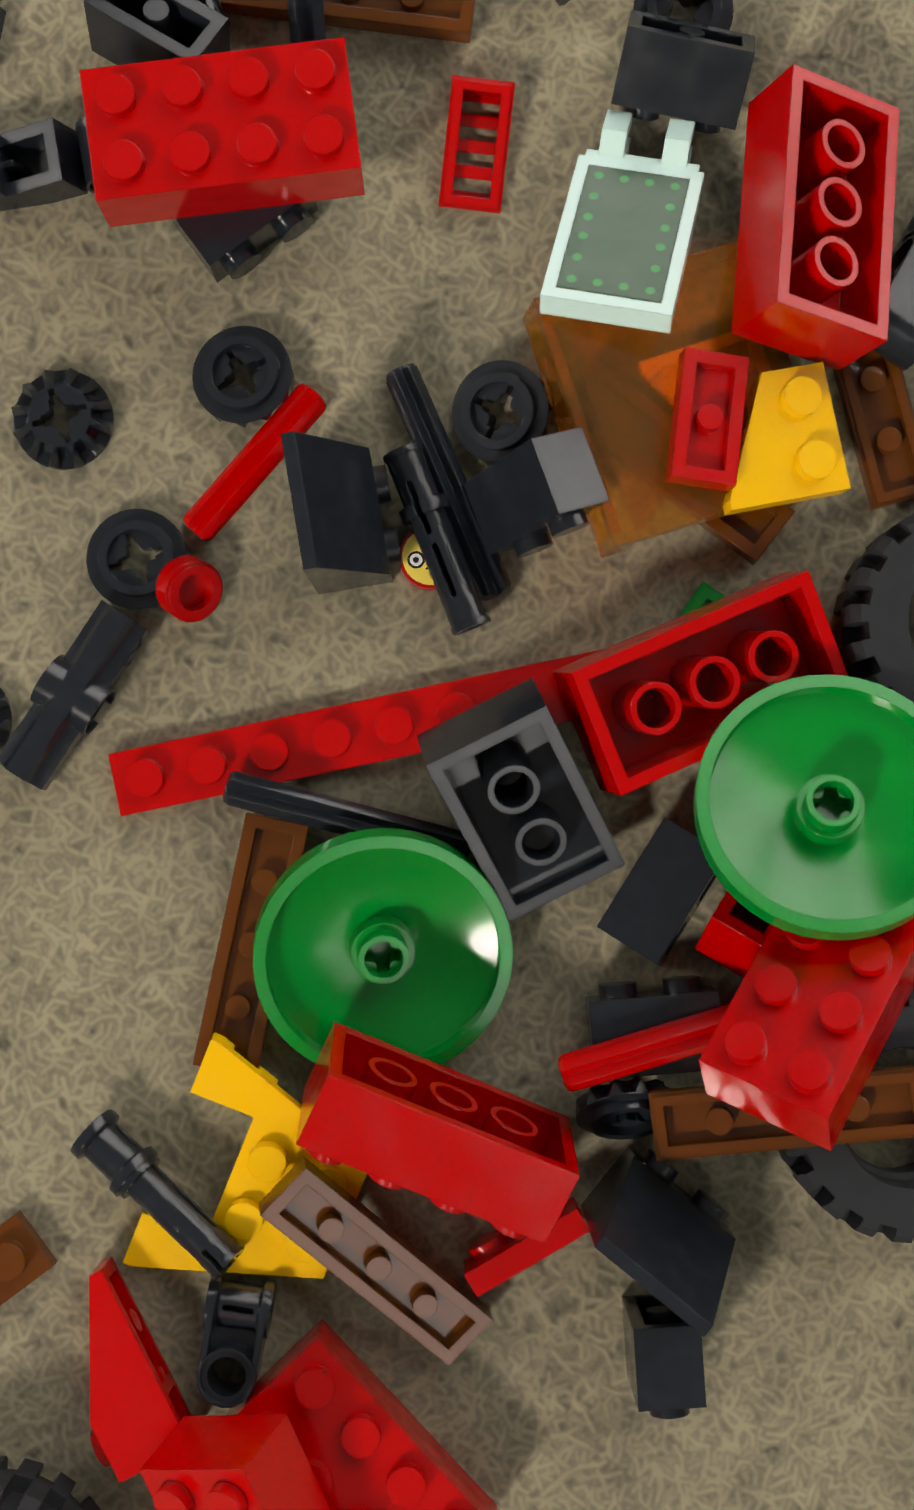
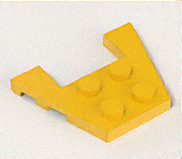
(262, 1162)

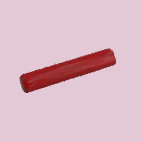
(253, 463)
(639, 1050)

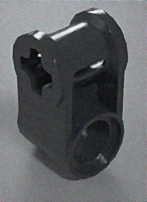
(234, 1326)

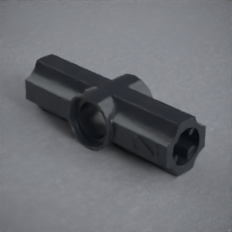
(72, 695)

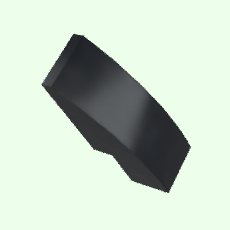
(40, 165)

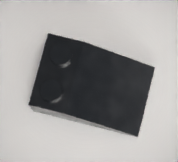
(339, 513)
(519, 799)
(662, 1235)

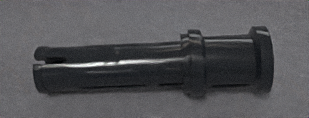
(137, 1175)

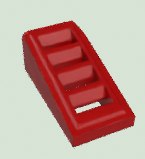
(483, 92)

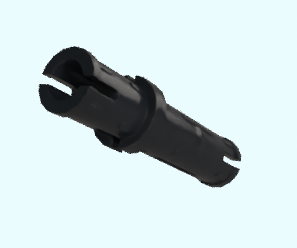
(428, 517)

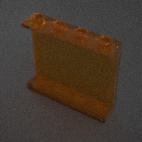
(623, 391)

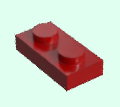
(707, 419)
(502, 1257)

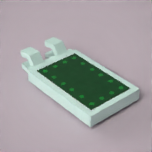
(625, 231)

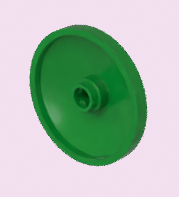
(813, 806)
(384, 940)

